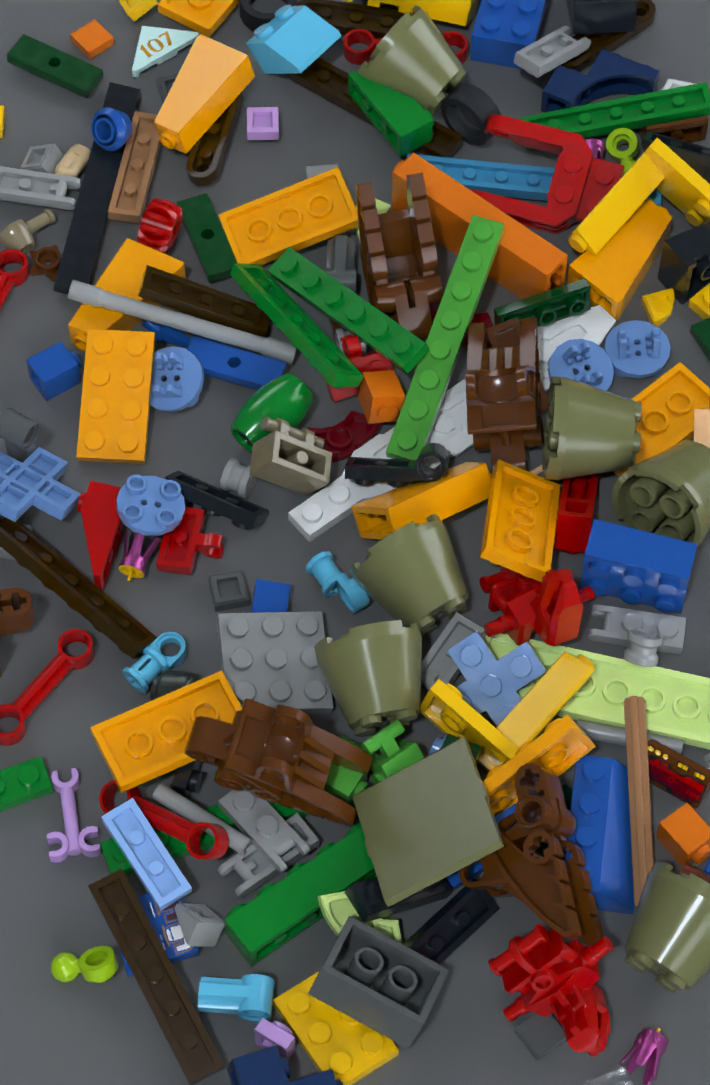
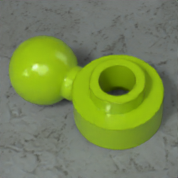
(616, 139)
(95, 965)

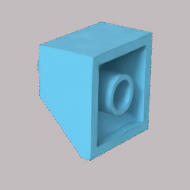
(291, 40)

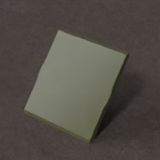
(427, 821)

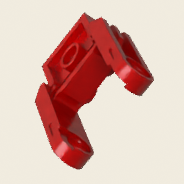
(577, 180)

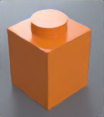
(381, 396)
(685, 836)

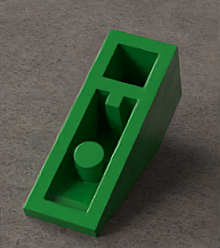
(393, 113)

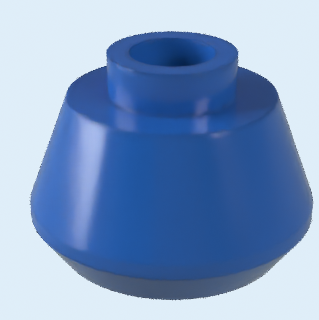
(111, 128)

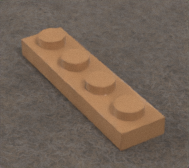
(135, 170)

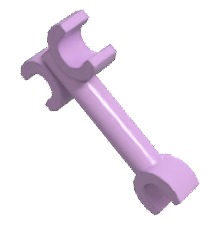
(73, 841)

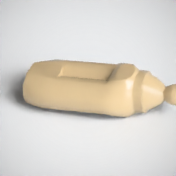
(73, 161)

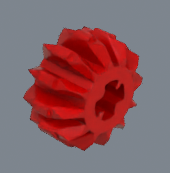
(160, 225)

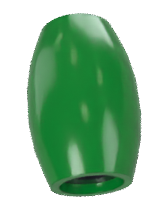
(279, 398)

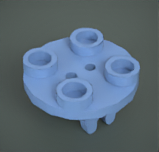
(652, 347)
(576, 355)
(174, 394)
(150, 505)

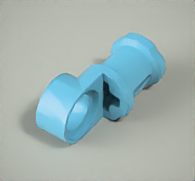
(335, 582)
(154, 662)

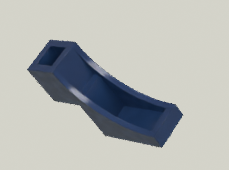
(608, 76)
(269, 1068)

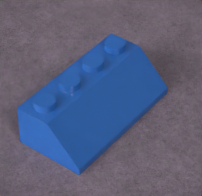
(603, 830)

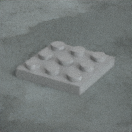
(274, 659)

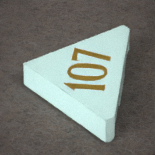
(158, 46)

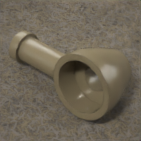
(19, 233)

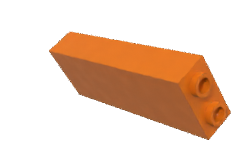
(523, 260)

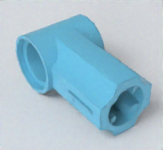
(247, 997)

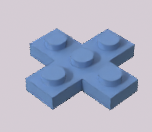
(35, 484)
(490, 682)

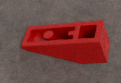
(576, 513)
(101, 528)

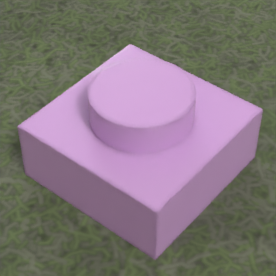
(262, 123)
(275, 1034)

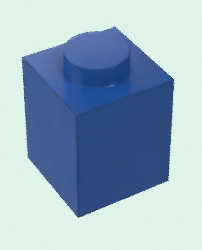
(54, 370)

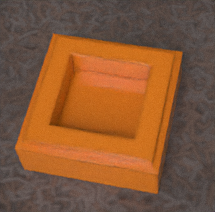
(92, 39)

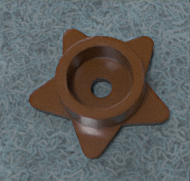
(44, 255)

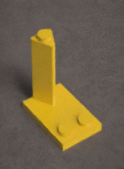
(655, 169)
(523, 724)

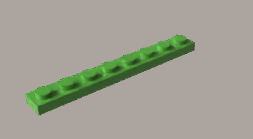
(445, 339)

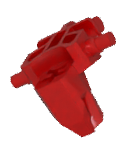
(547, 607)
(558, 981)

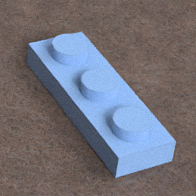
(146, 854)

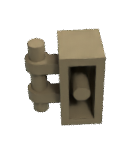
(290, 457)

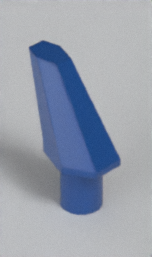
(167, 334)

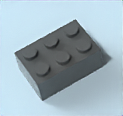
(378, 982)

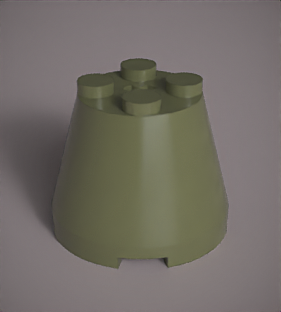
(415, 61)
(588, 430)
(668, 493)
(414, 575)
(374, 674)
(671, 929)

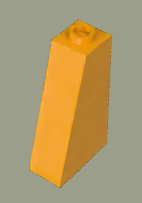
(201, 92)
(624, 259)
(123, 278)
(454, 492)

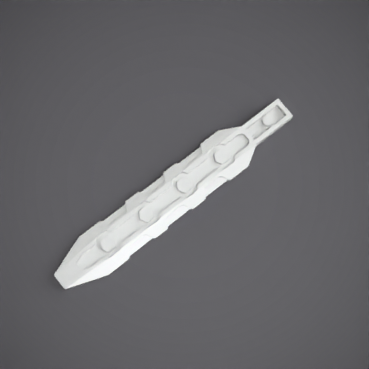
(450, 429)

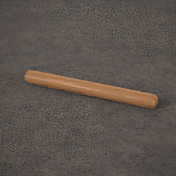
(638, 792)

